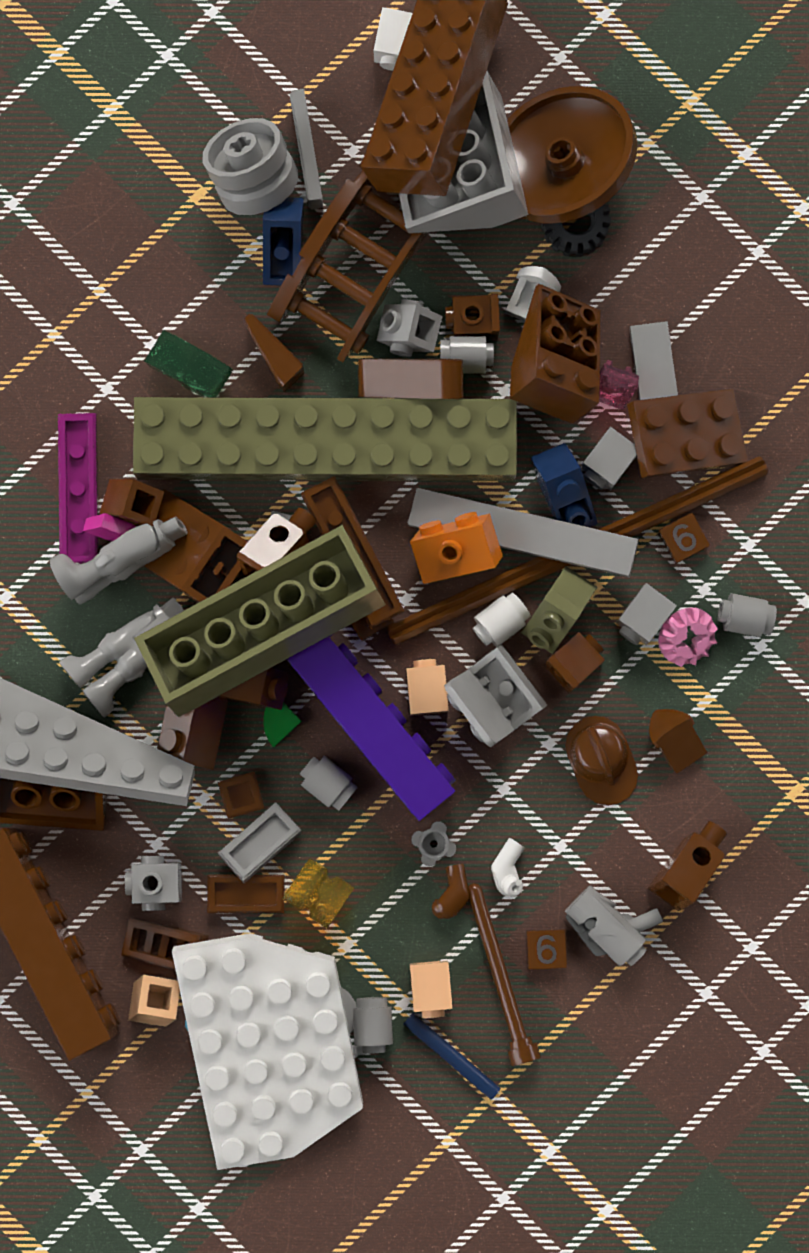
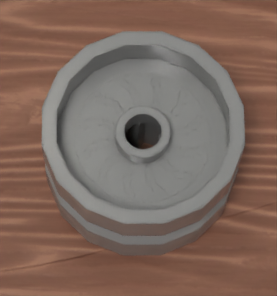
(250, 166)

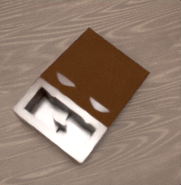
(558, 356)
(202, 559)

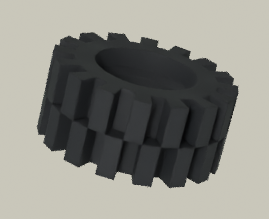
(583, 242)

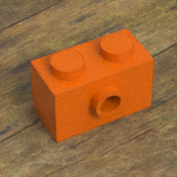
(456, 547)

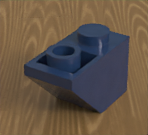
(564, 486)

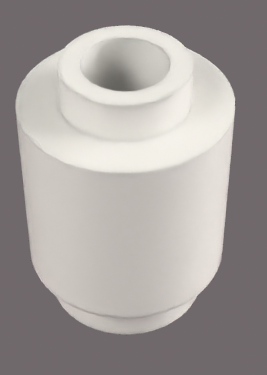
(501, 620)

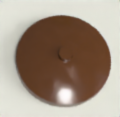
(571, 151)

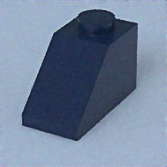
(282, 240)

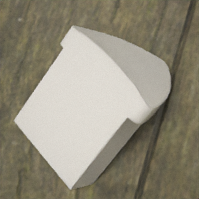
(522, 295)

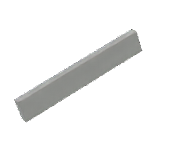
(534, 533)

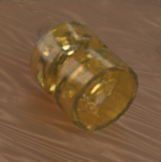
(318, 893)

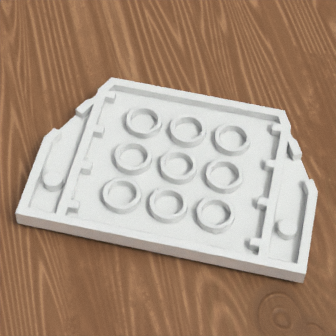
(267, 1045)

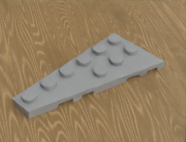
(68, 750)

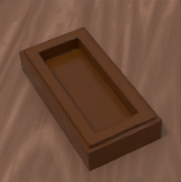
(257, 895)

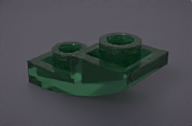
(188, 365)

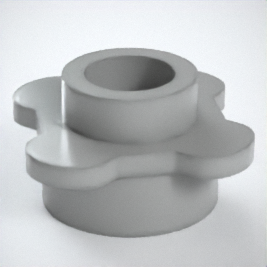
(437, 833)

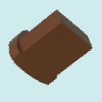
(676, 738)

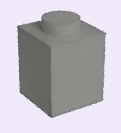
(609, 460)
(645, 615)

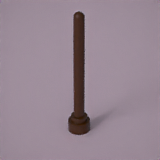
(521, 1046)

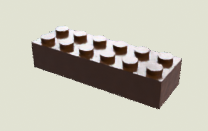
(432, 95)
(48, 952)

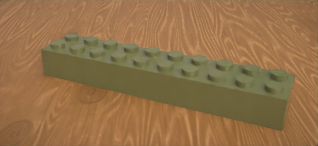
(324, 439)

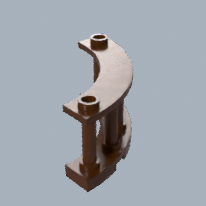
(335, 226)

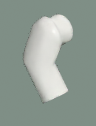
(504, 869)

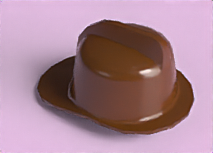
(601, 760)

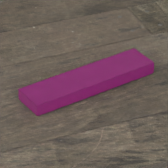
(77, 484)

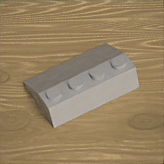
(485, 179)

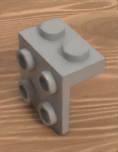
(494, 696)

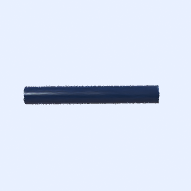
(452, 1056)

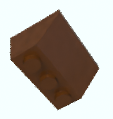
(51, 806)

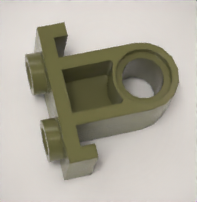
(559, 610)

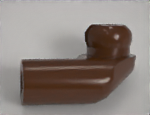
(455, 896)

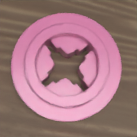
(675, 631)

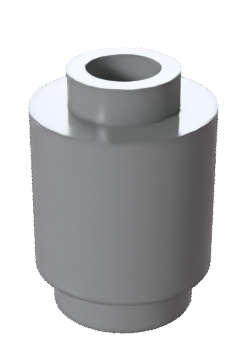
(473, 351)
(747, 615)
(327, 782)
(372, 1024)

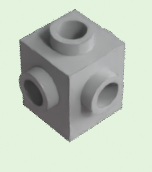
(408, 328)
(169, 883)

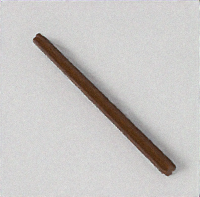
(541, 567)

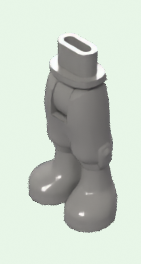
(116, 559)
(119, 647)

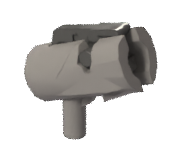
(607, 930)

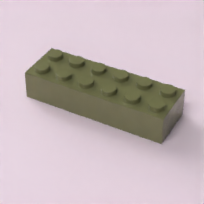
(259, 621)

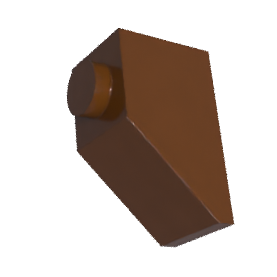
(575, 661)
(262, 690)

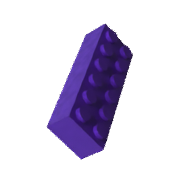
(373, 726)

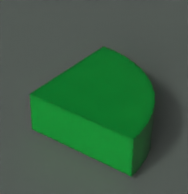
(279, 723)

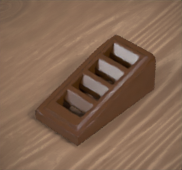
(280, 361)
(133, 936)

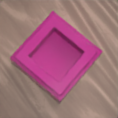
(107, 526)

